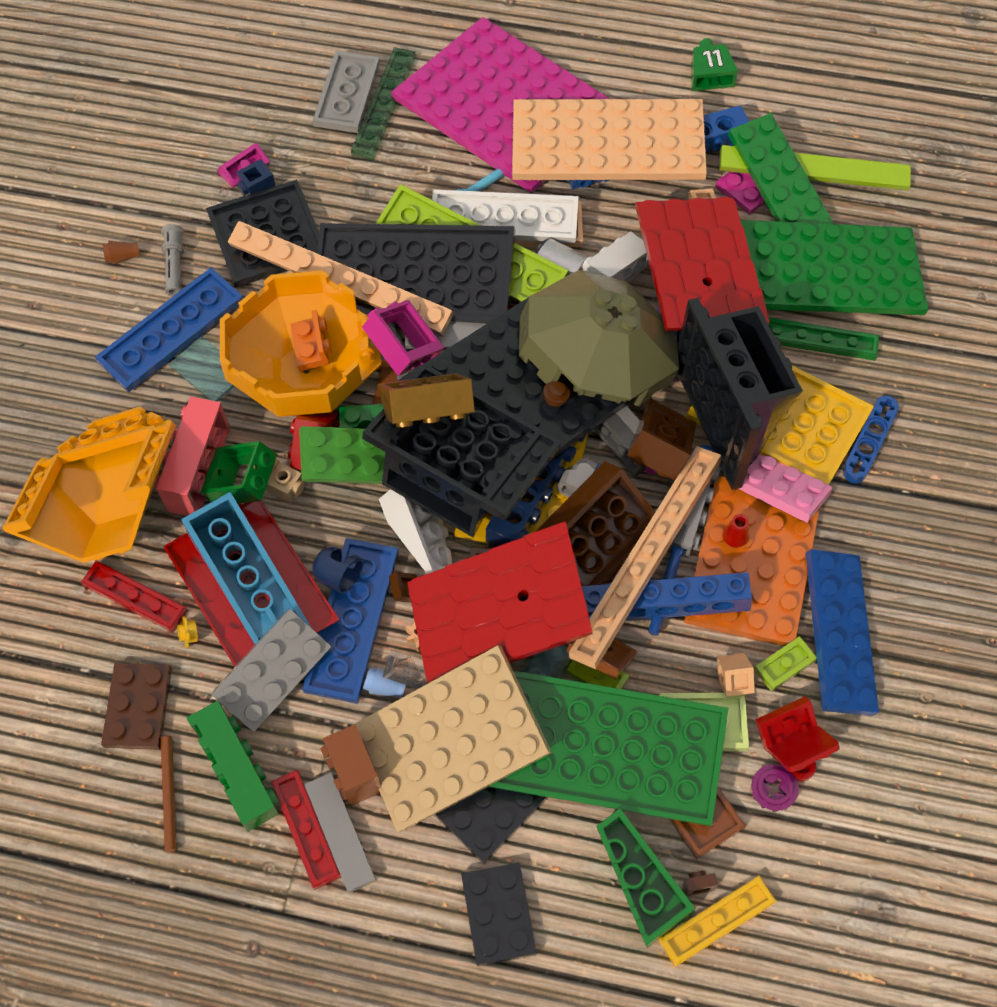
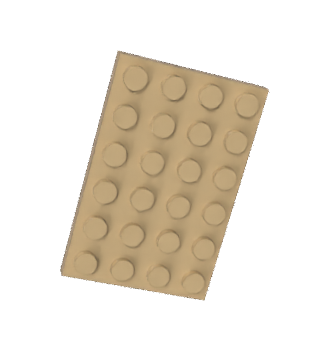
(452, 738)

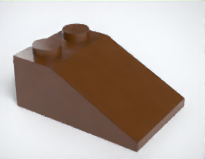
(662, 440)

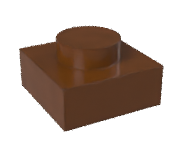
(400, 587)
(699, 883)

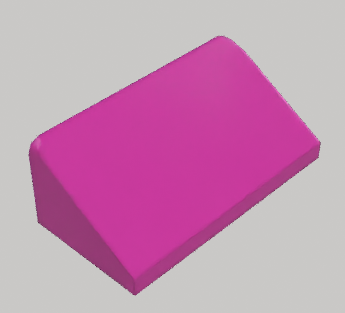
(240, 161)

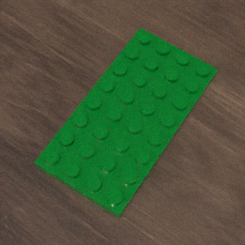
(836, 267)
(623, 749)

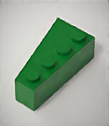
(233, 765)
(647, 885)

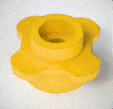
(187, 631)

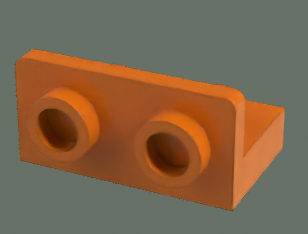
(310, 343)

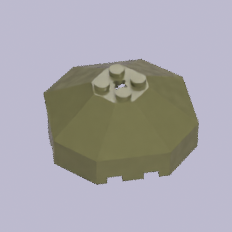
(574, 334)

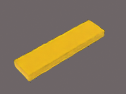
(717, 921)

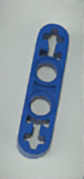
(871, 439)

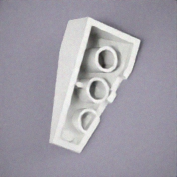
(418, 530)

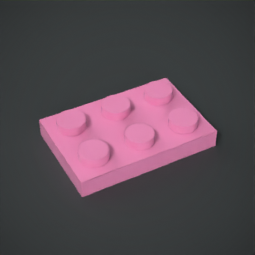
(785, 488)

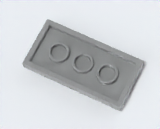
(346, 91)
(270, 670)

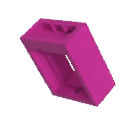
(415, 329)

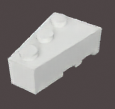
(620, 260)

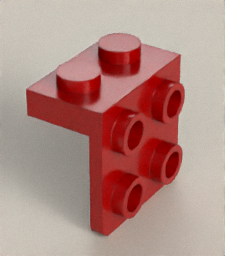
(794, 735)

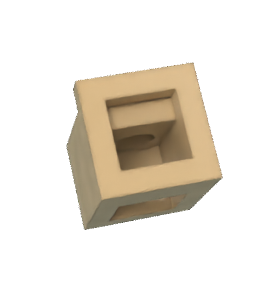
(287, 488)

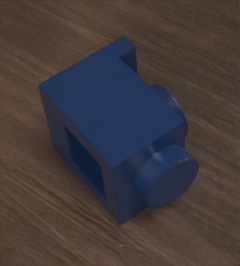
(255, 178)

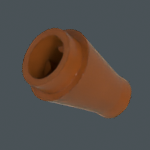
(119, 251)

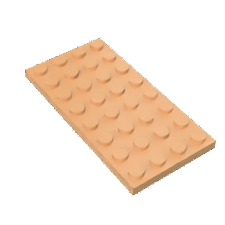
(608, 139)

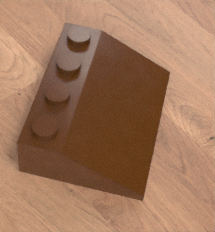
(603, 523)

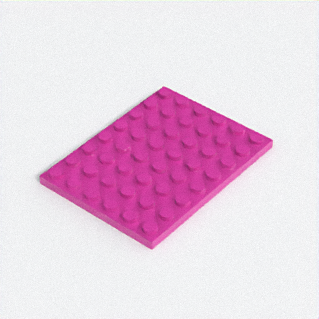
(473, 88)

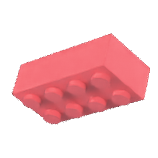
(193, 447)

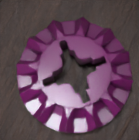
(788, 787)

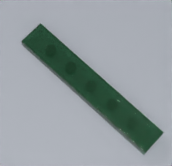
(382, 104)

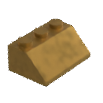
(427, 399)

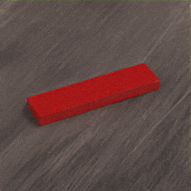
(134, 596)
(306, 829)

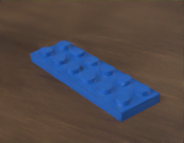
(169, 329)
(841, 633)
(352, 638)

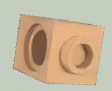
(735, 674)

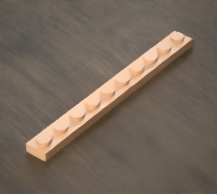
(365, 287)
(645, 557)

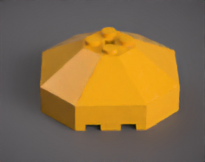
(260, 350)

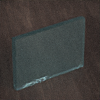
(202, 369)

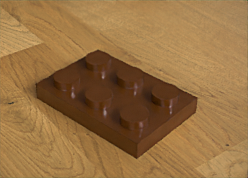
(136, 706)

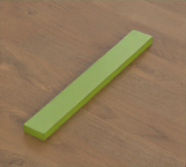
(834, 169)

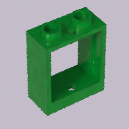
(227, 461)

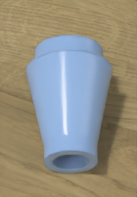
(381, 686)

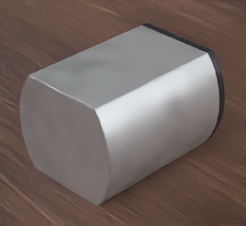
(561, 255)

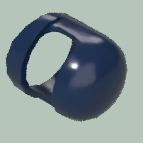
(334, 573)

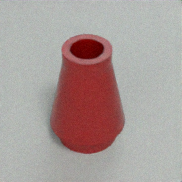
(737, 532)

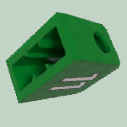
(712, 67)

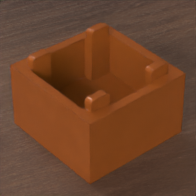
(352, 764)

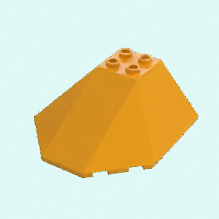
(95, 488)

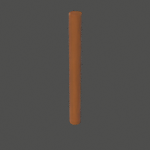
(168, 794)

